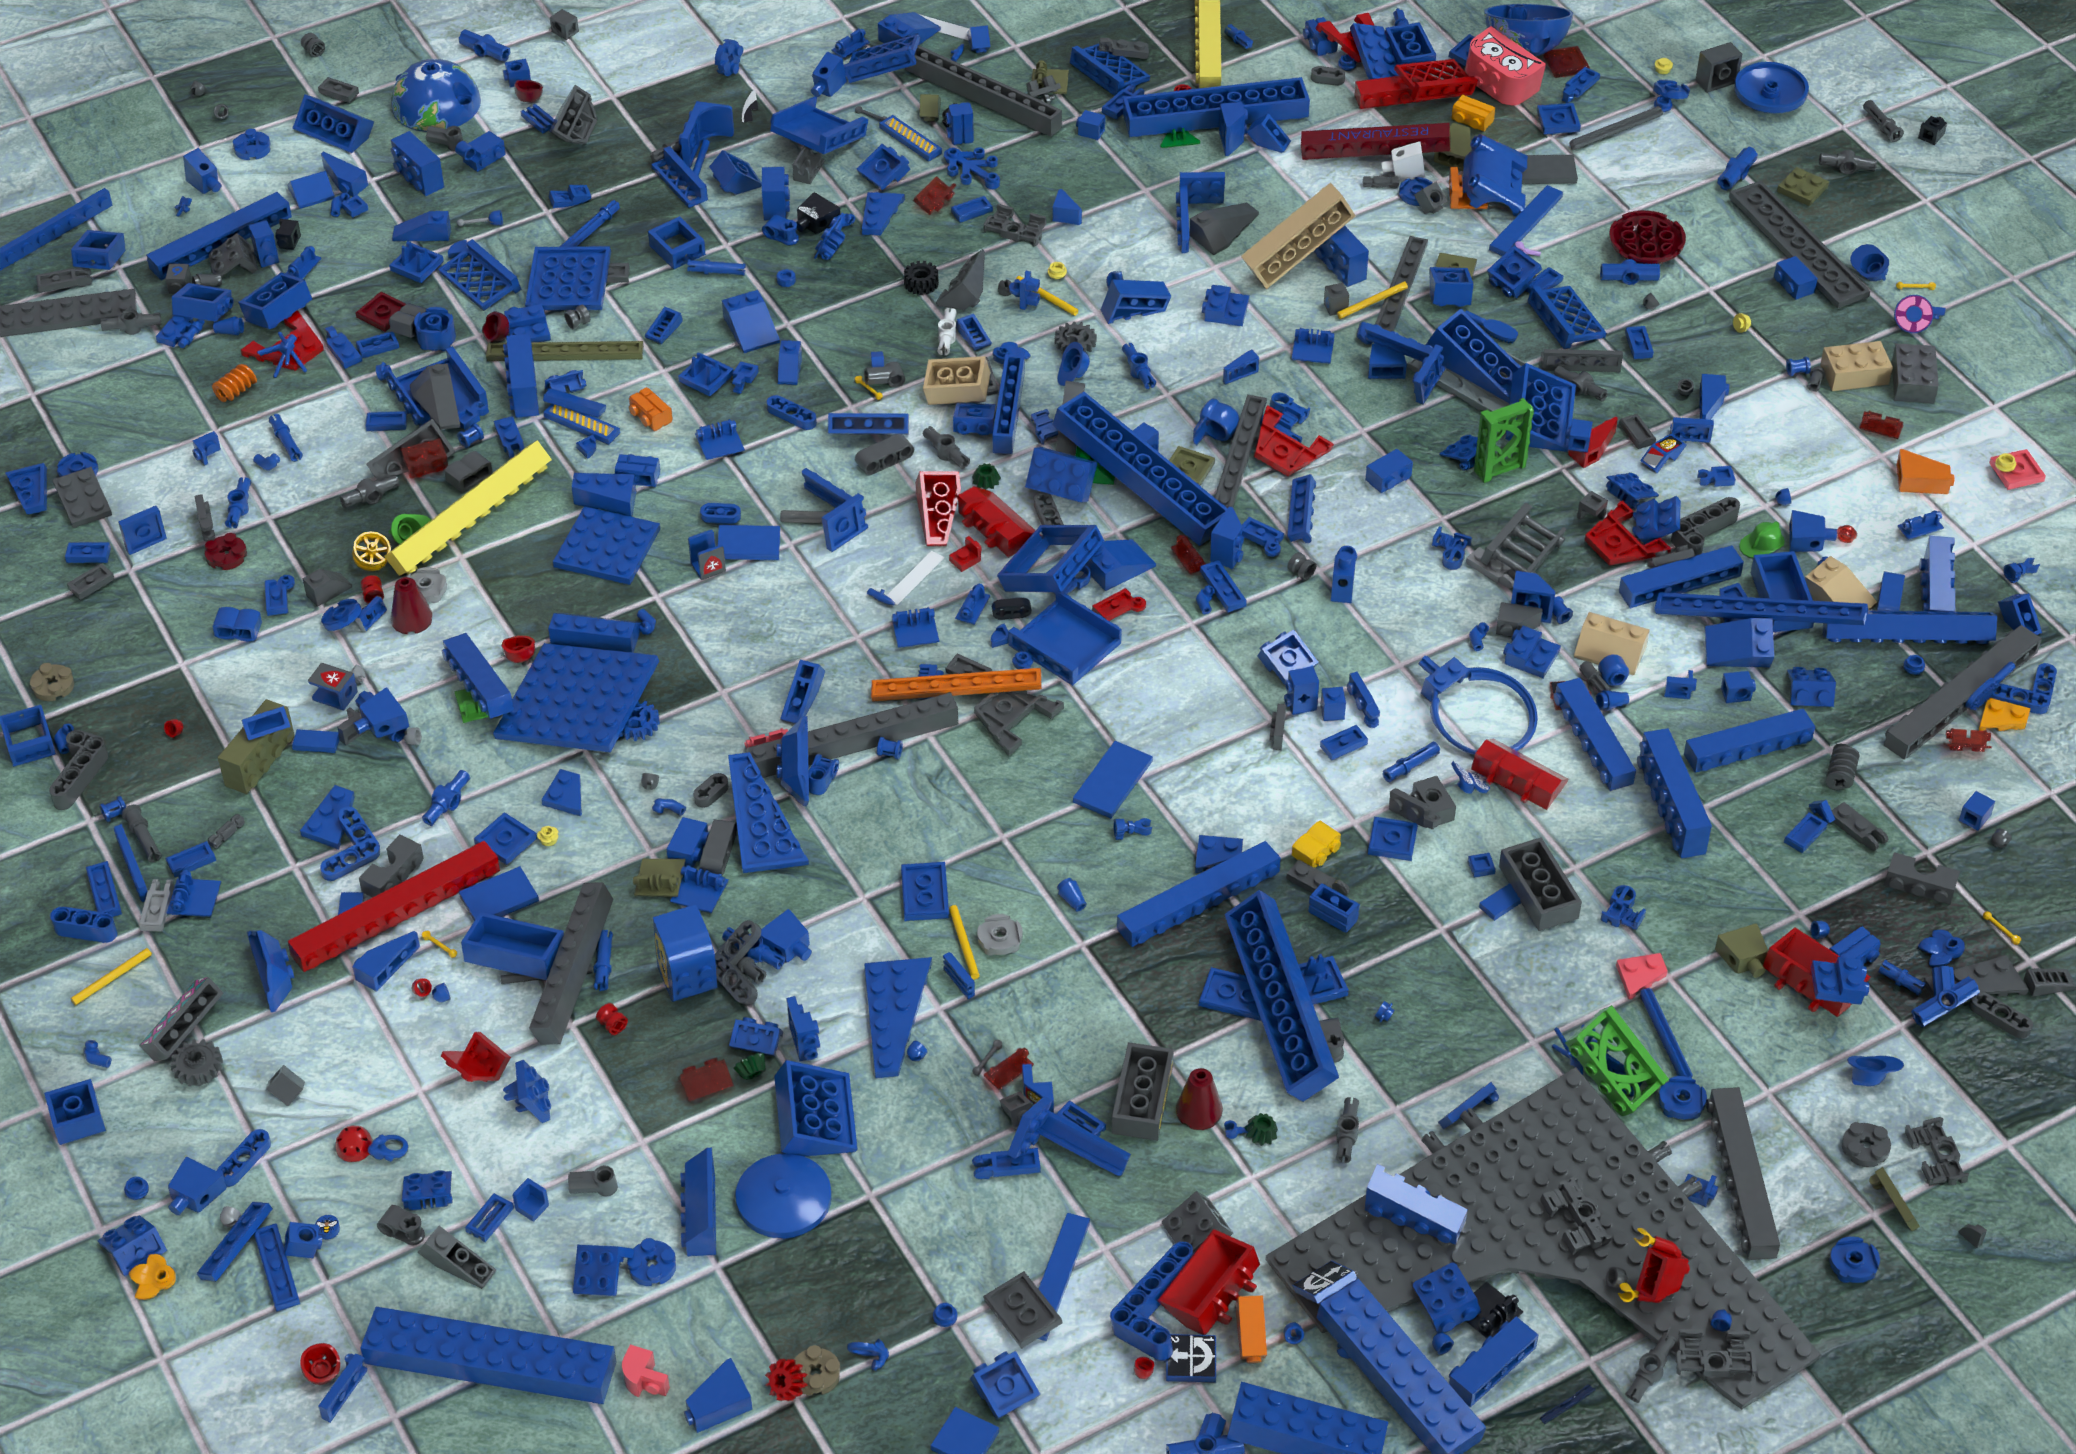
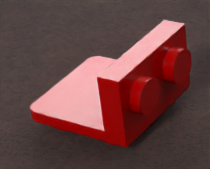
(479, 1061)

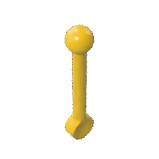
(1931, 285)
(858, 379)
(426, 935)
(2015, 939)

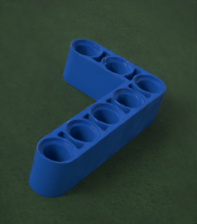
(1131, 1314)

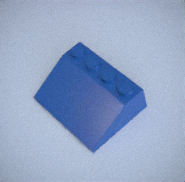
(1552, 405)
(814, 1110)

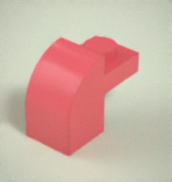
(639, 1373)

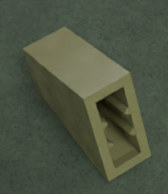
(1459, 147)

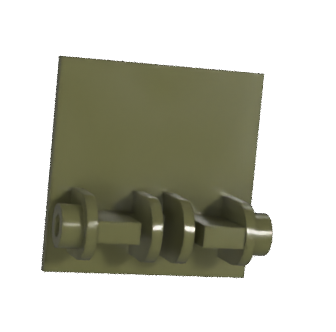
(1059, 76)
(659, 877)

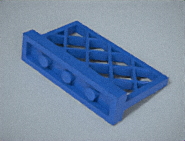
(882, 58)
(1104, 74)
(490, 267)
(1555, 319)

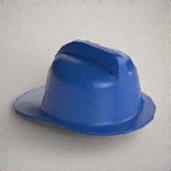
(1870, 262)
(1073, 364)
(1872, 1069)

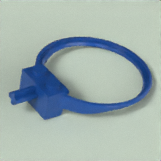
(1454, 671)

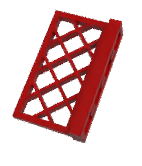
(1436, 87)

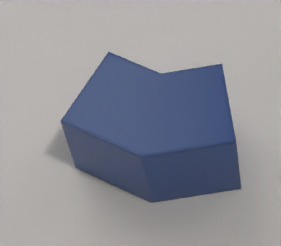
(877, 359)

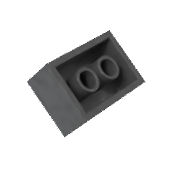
(1915, 373)

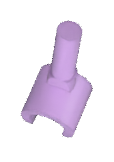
(1520, 245)

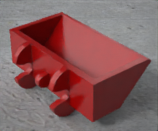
(994, 520)
(1518, 773)
(1791, 962)
(1211, 1282)

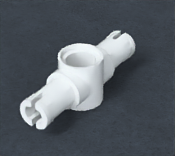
(946, 331)

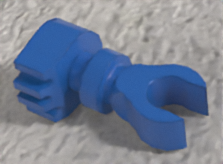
(2014, 570)
(1121, 827)

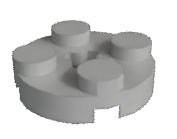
(436, 581)
(996, 945)

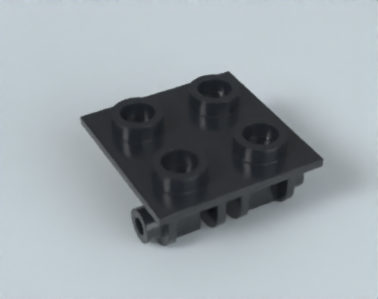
(1495, 1310)

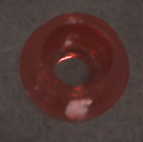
(1846, 534)

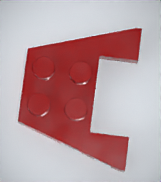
(1345, 39)
(306, 345)
(1283, 451)
(1616, 543)

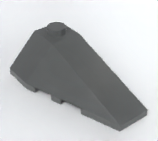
(1219, 226)
(966, 286)
(436, 395)
(391, 460)

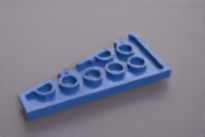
(761, 825)
(893, 1004)

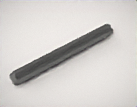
(1616, 128)

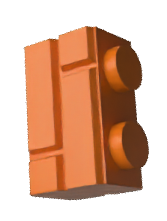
(650, 409)

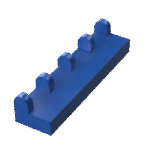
(1301, 508)

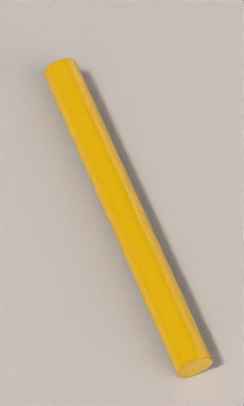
(1055, 300)
(1371, 300)
(965, 946)
(111, 976)

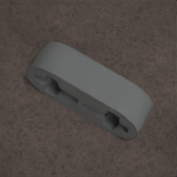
(1328, 75)
(711, 790)

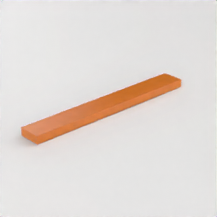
(956, 684)

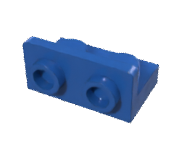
(1692, 429)
(755, 1037)

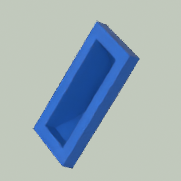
(265, 723)

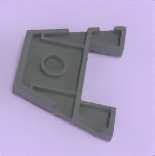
(1005, 709)

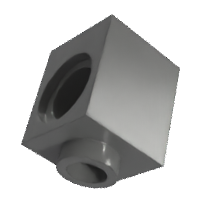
(564, 24)
(1431, 192)

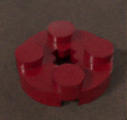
(229, 542)

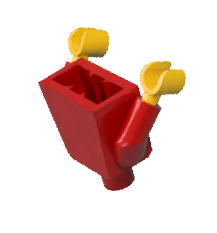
(1661, 1271)

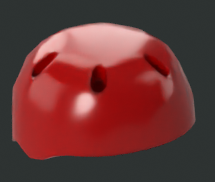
(518, 648)
(351, 1140)
(321, 1370)

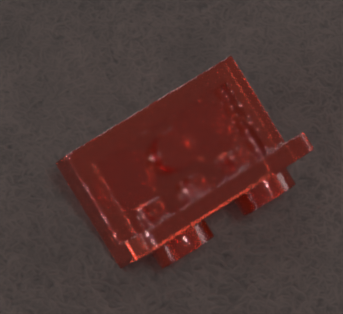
(934, 195)
(425, 458)
(706, 1079)

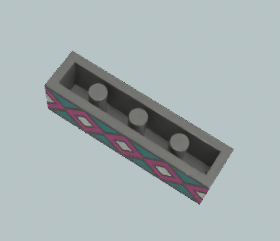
(181, 1019)

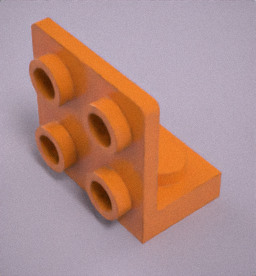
(1458, 199)

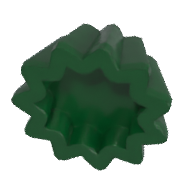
(986, 476)
(751, 1066)
(1261, 1129)

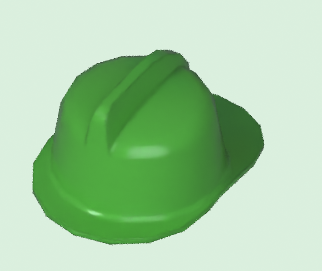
(406, 525)
(1763, 540)

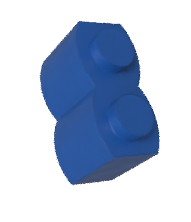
(237, 624)

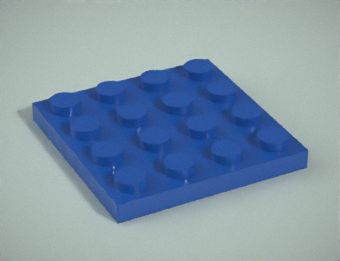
(568, 277)
(606, 545)

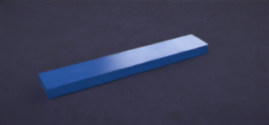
(1526, 220)
(1063, 1260)

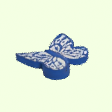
(1470, 781)

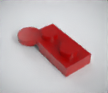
(1118, 604)

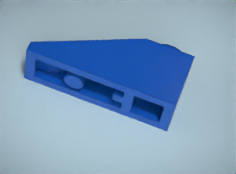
(345, 175)
(425, 227)
(1712, 394)
(802, 691)
(384, 960)

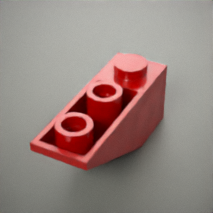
(1599, 440)

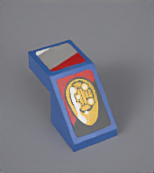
(1661, 451)
(1036, 1091)

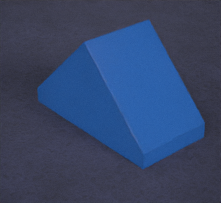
(1066, 210)

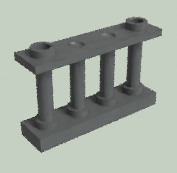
(1513, 528)

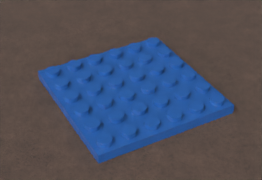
(577, 697)

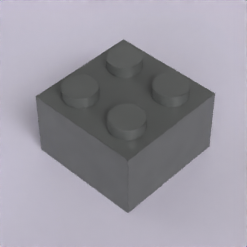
(1718, 67)

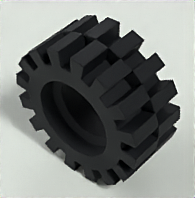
(914, 283)

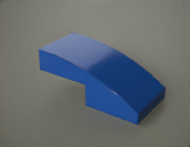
(575, 195)

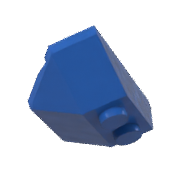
(794, 761)
(271, 967)

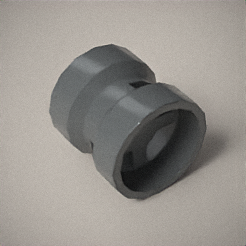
(312, 44)
(577, 316)
(1304, 567)

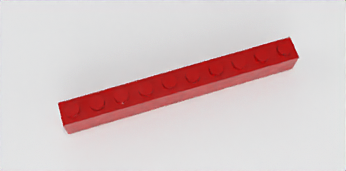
(393, 906)

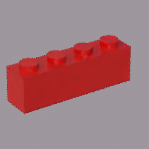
(1383, 92)

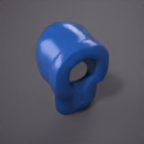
(1216, 421)

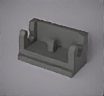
(807, 165)

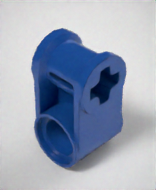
(781, 230)
(821, 774)

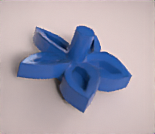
(183, 205)

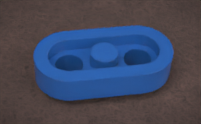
(720, 513)

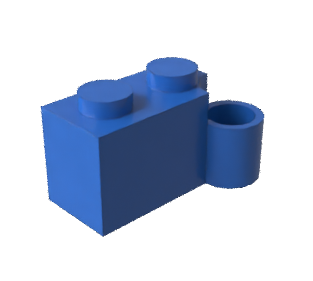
(481, 150)

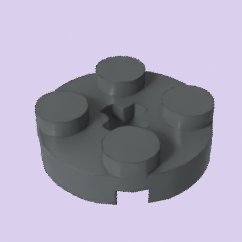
(1870, 1133)

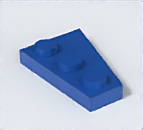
(879, 210)
(30, 487)

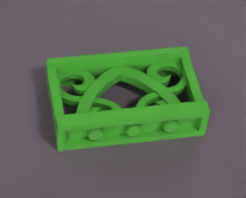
(1487, 461)
(1595, 1061)

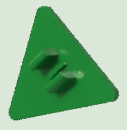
(1180, 138)

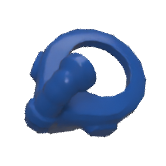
(380, 1151)
(867, 1349)

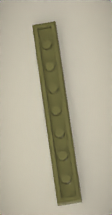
(575, 350)

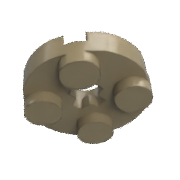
(47, 673)
(829, 1367)

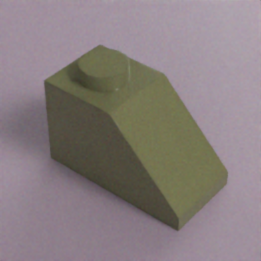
(930, 107)

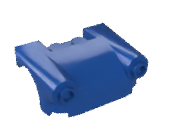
(1494, 174)

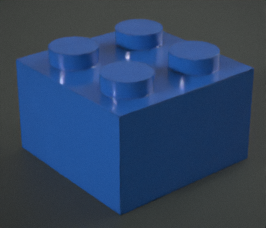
(775, 192)
(75, 1111)

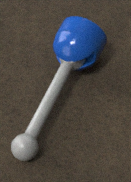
(494, 218)

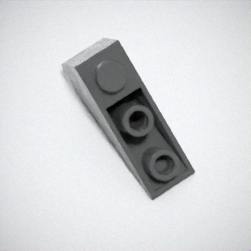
(456, 1258)

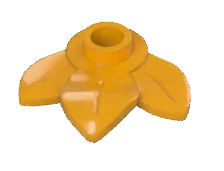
(149, 1277)

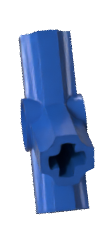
(1944, 988)
(1209, 1438)

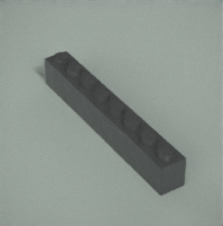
(571, 963)
(1743, 1174)

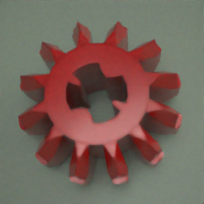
(786, 1379)

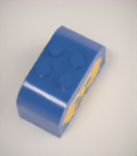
(684, 953)

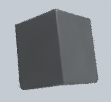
(1592, 504)
(285, 1085)

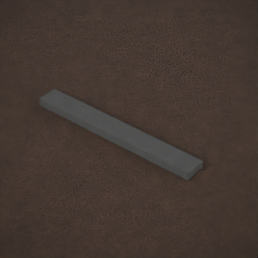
(1405, 272)
(1240, 450)

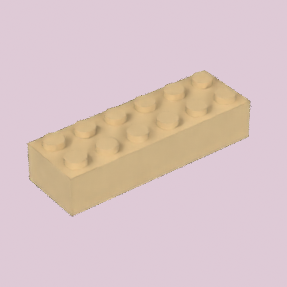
(1298, 235)

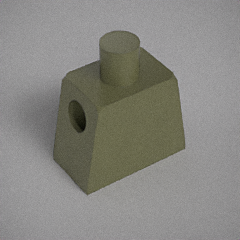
(1743, 950)

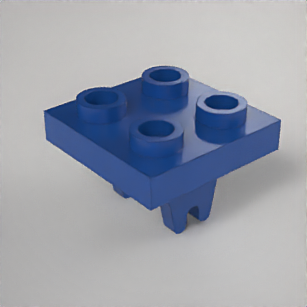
(416, 262)
(705, 374)
(1323, 979)
(529, 1091)

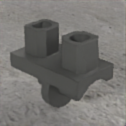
(1049, 87)

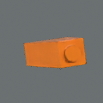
(1922, 474)
(1251, 1328)

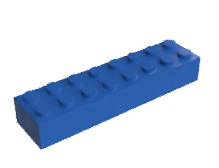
(1400, 1371)

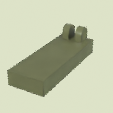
(1881, 1180)

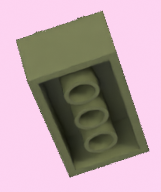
(246, 761)

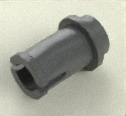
(1817, 375)

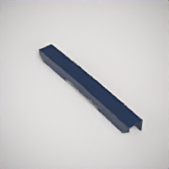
(1557, 1410)

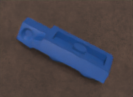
(1579, 84)
(342, 348)

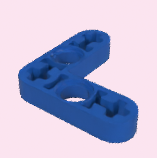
(2035, 695)
(359, 845)

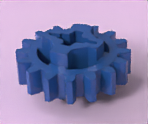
(638, 722)

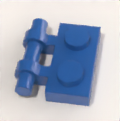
(179, 330)

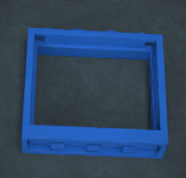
(1084, 542)

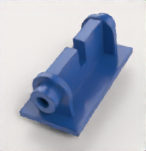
(850, 44)
(303, 264)
(572, 379)
(1921, 525)
(973, 605)

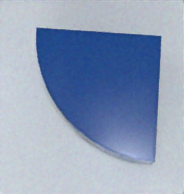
(457, 248)
(587, 446)
(1000, 636)
(1823, 809)

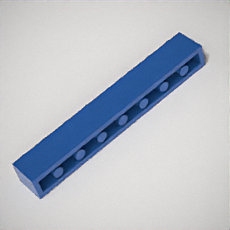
(200, 243)
(1918, 627)
(1198, 894)

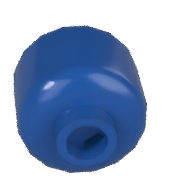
(1613, 670)

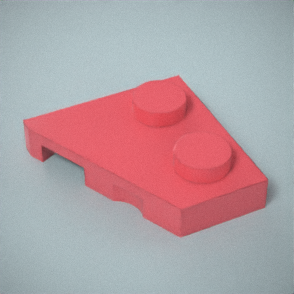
(1641, 972)

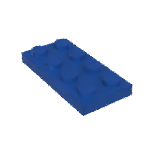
(1374, 50)

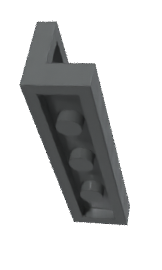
(1582, 360)

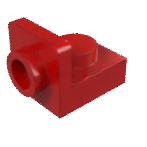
(967, 555)

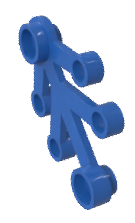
(954, 156)

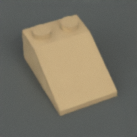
(1837, 583)

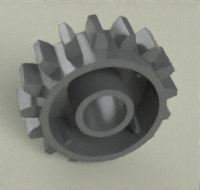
(196, 1063)

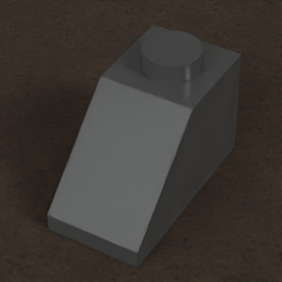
(324, 585)
(1515, 616)

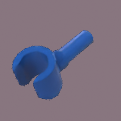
(1231, 1134)

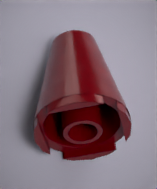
(409, 608)
(1199, 1101)

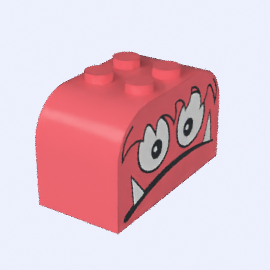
(1503, 68)

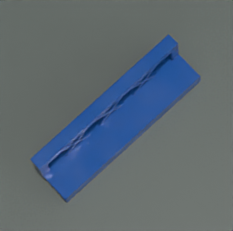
(685, 175)

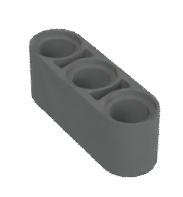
(884, 454)
(718, 846)

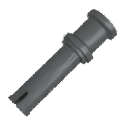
(1887, 125)
(138, 826)

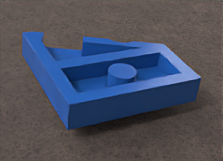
(564, 793)
(1215, 850)

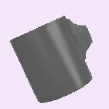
(449, 136)
(891, 374)
(593, 1181)

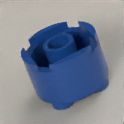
(435, 329)

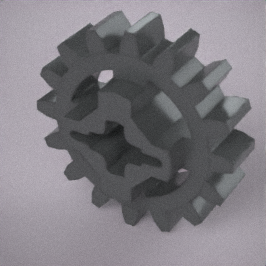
(1075, 333)

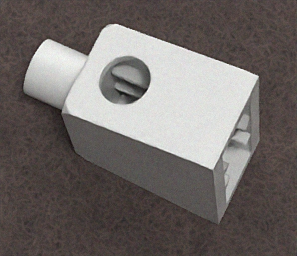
(1406, 162)

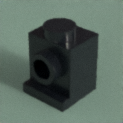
(1933, 124)
(288, 234)

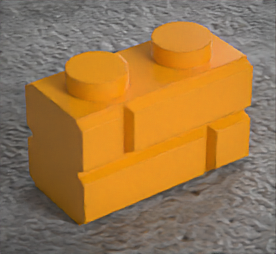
(1473, 113)

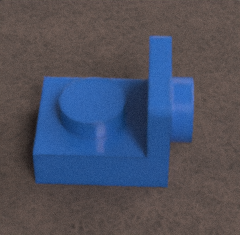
(205, 446)
(1680, 687)
(1708, 1190)

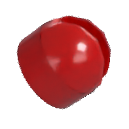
(173, 727)
(425, 986)
(1143, 1367)

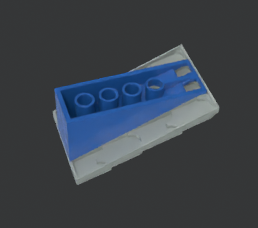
(1473, 362)

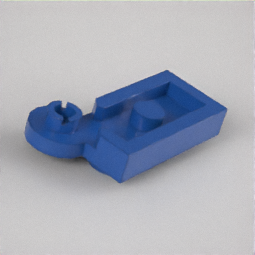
(1263, 535)
(277, 595)

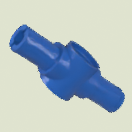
(1139, 365)
(238, 502)
(446, 797)
(759, 951)

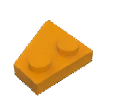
(2003, 716)

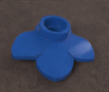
(1008, 348)
(1941, 948)

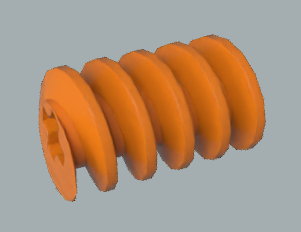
(234, 383)

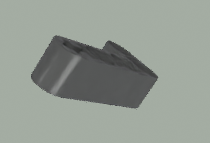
(1705, 522)
(88, 757)

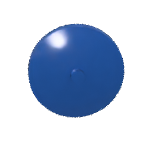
(1771, 87)
(783, 1195)

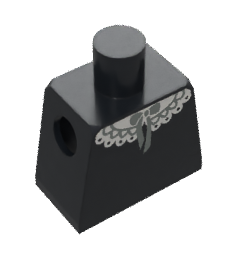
(816, 214)

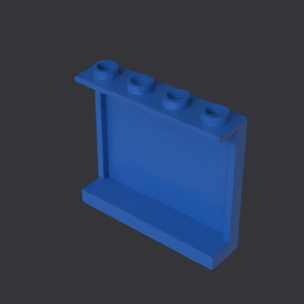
(815, 127)
(465, 387)
(1067, 638)

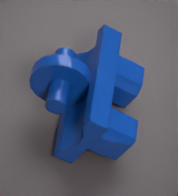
(1023, 290)

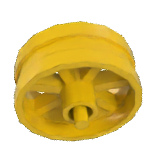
(371, 551)

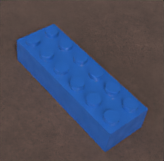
(1674, 793)
(1301, 1425)

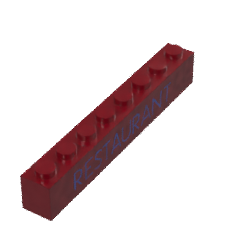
(1373, 140)

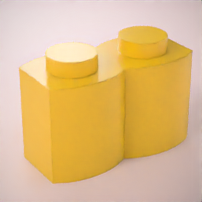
(1316, 844)

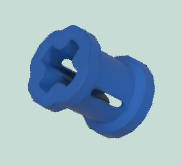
(1798, 366)
(465, 440)
(1560, 610)
(889, 748)
(105, 809)

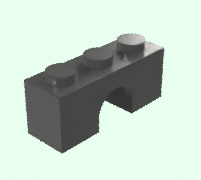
(403, 855)
(1937, 886)

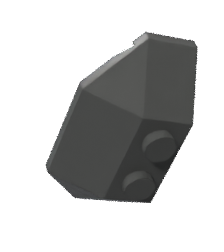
(575, 117)

